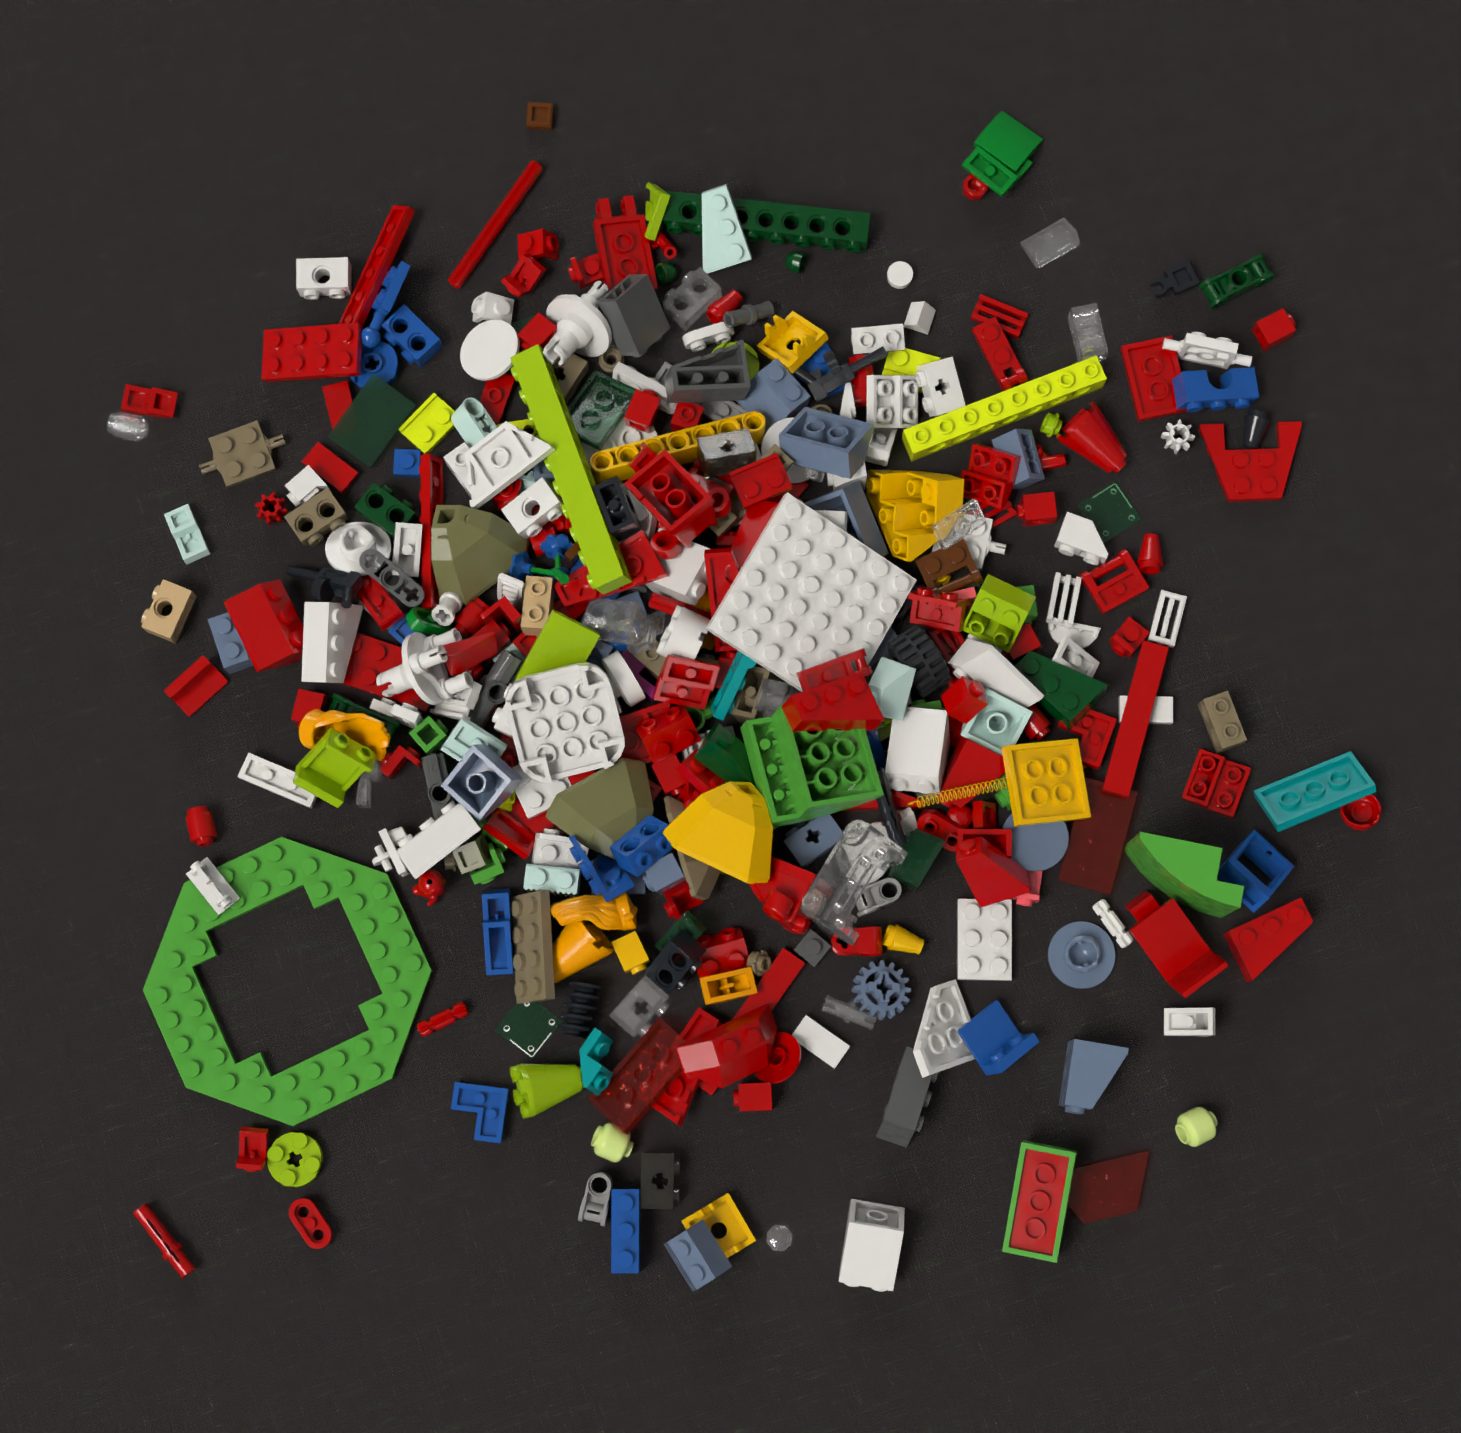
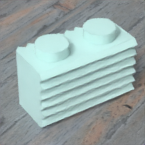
(552, 879)

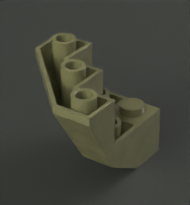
(471, 549)
(604, 805)

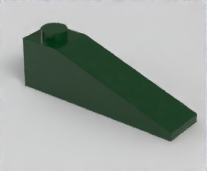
(725, 755)

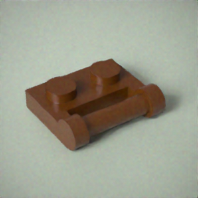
(946, 562)

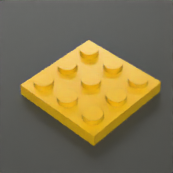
(1046, 782)

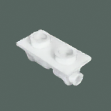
(873, 337)
(212, 885)

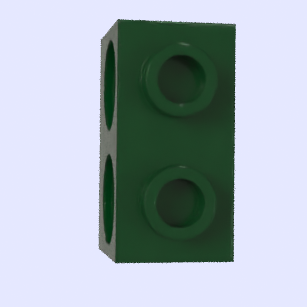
(383, 516)

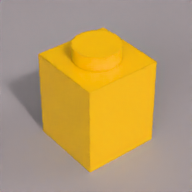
(631, 953)

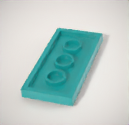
(1314, 791)

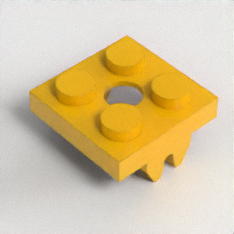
(785, 330)
(726, 1212)

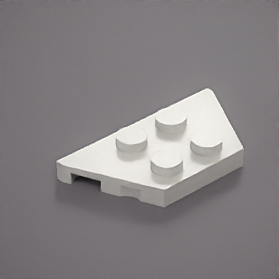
(501, 460)

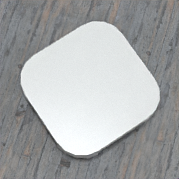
(564, 722)

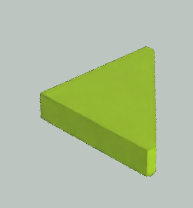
(655, 209)

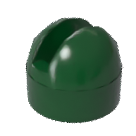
(796, 261)
(665, 272)

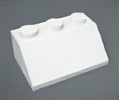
(991, 669)
(437, 838)

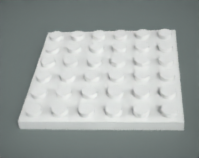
(808, 595)

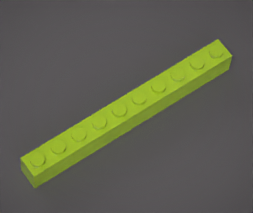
(570, 470)

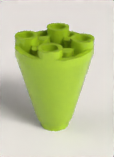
(544, 1086)

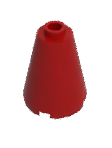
(1094, 439)

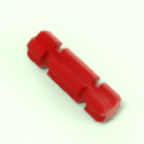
(442, 1019)

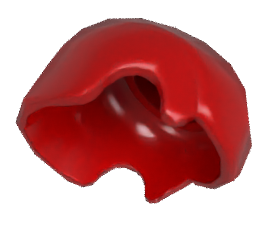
(1362, 813)

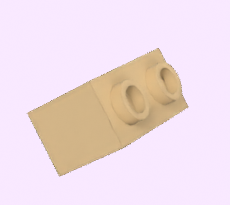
(537, 604)
(168, 626)

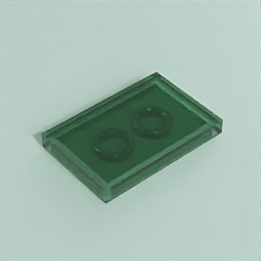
(599, 408)
(371, 420)

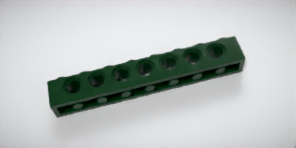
(779, 214)

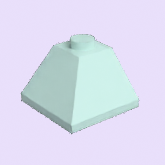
(892, 687)

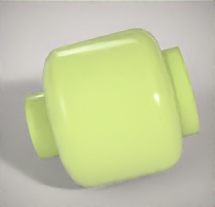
(1196, 1126)
(611, 1143)

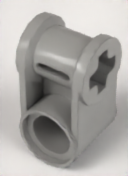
(875, 898)
(596, 1201)

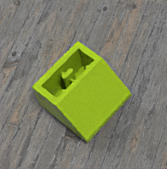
(998, 613)

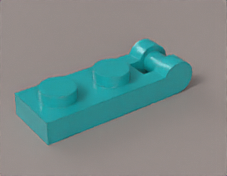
(733, 681)

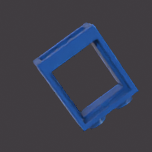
(1273, 865)

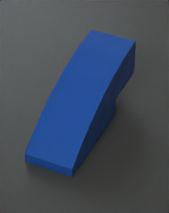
(497, 931)

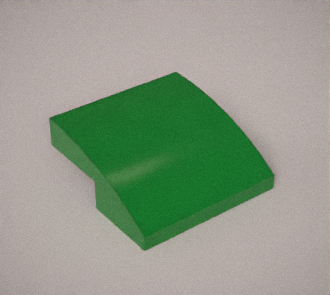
(1008, 141)
(993, 172)

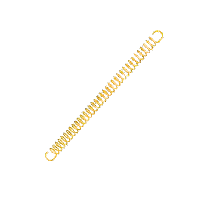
(911, 803)

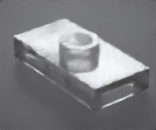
(959, 524)

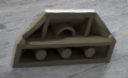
(697, 874)

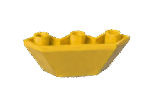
(909, 505)
(727, 831)

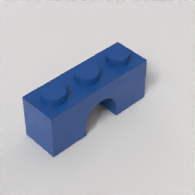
(1195, 392)
(625, 1231)

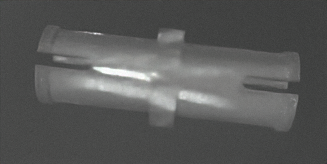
(848, 1012)

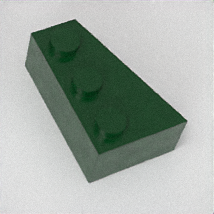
(1065, 691)

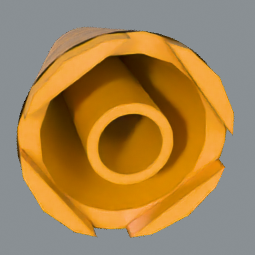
(578, 948)

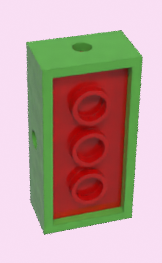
(1039, 1201)

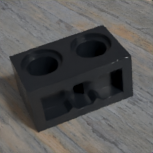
(675, 962)

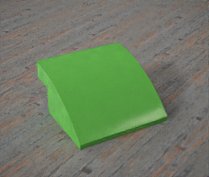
(809, 771)
(1185, 872)

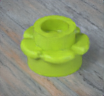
(1051, 424)

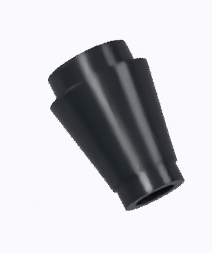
(1254, 428)

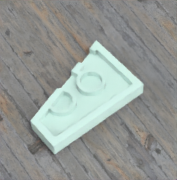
(721, 231)

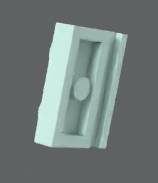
(468, 734)

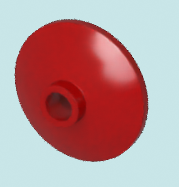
(784, 1048)

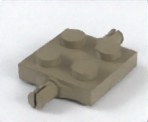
(242, 454)

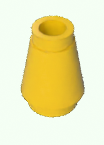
(902, 940)

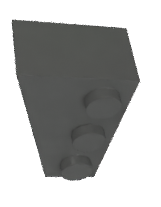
(906, 1102)

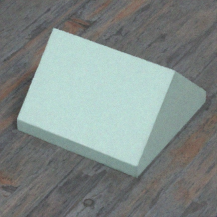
(997, 723)

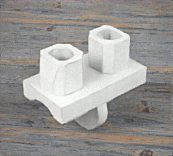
(390, 840)

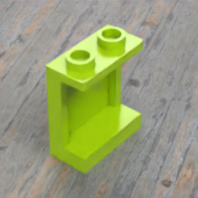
(333, 766)

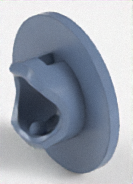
(1038, 845)
(1081, 955)

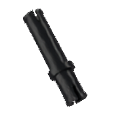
(888, 811)

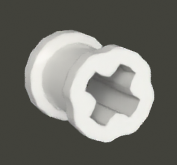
(448, 605)

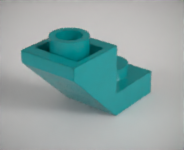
(594, 1075)

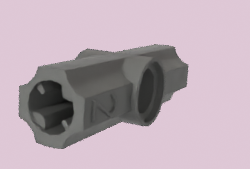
(501, 675)
(435, 774)

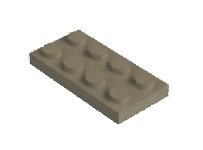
(532, 947)

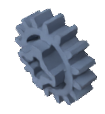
(870, 990)

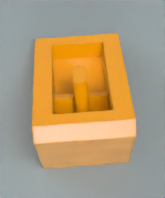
(728, 986)

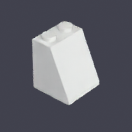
(686, 575)
(918, 751)
(872, 1245)

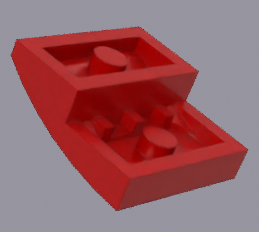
(685, 681)

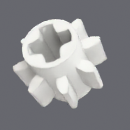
(1178, 443)

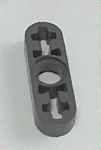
(372, 570)

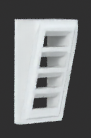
(512, 589)

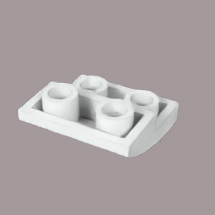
(892, 401)

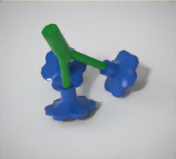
(555, 548)

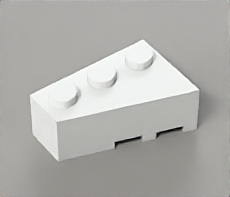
(328, 640)

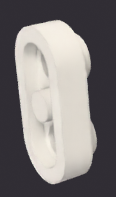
(698, 339)

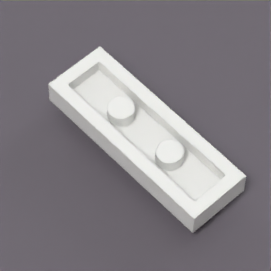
(274, 779)

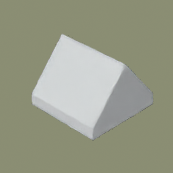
(920, 317)

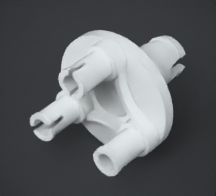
(579, 326)
(425, 669)

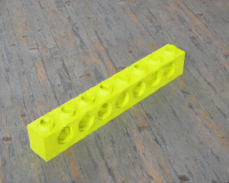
(1003, 408)

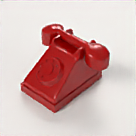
(676, 503)
(784, 895)

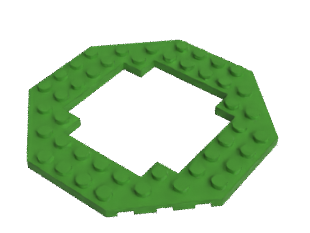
(328, 1077)

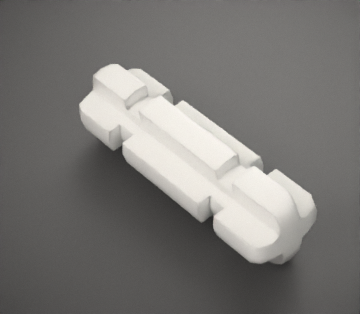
(1113, 923)

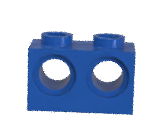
(415, 333)
(641, 846)

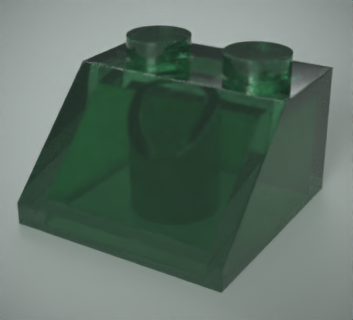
(921, 851)

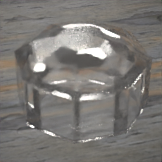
(779, 1238)

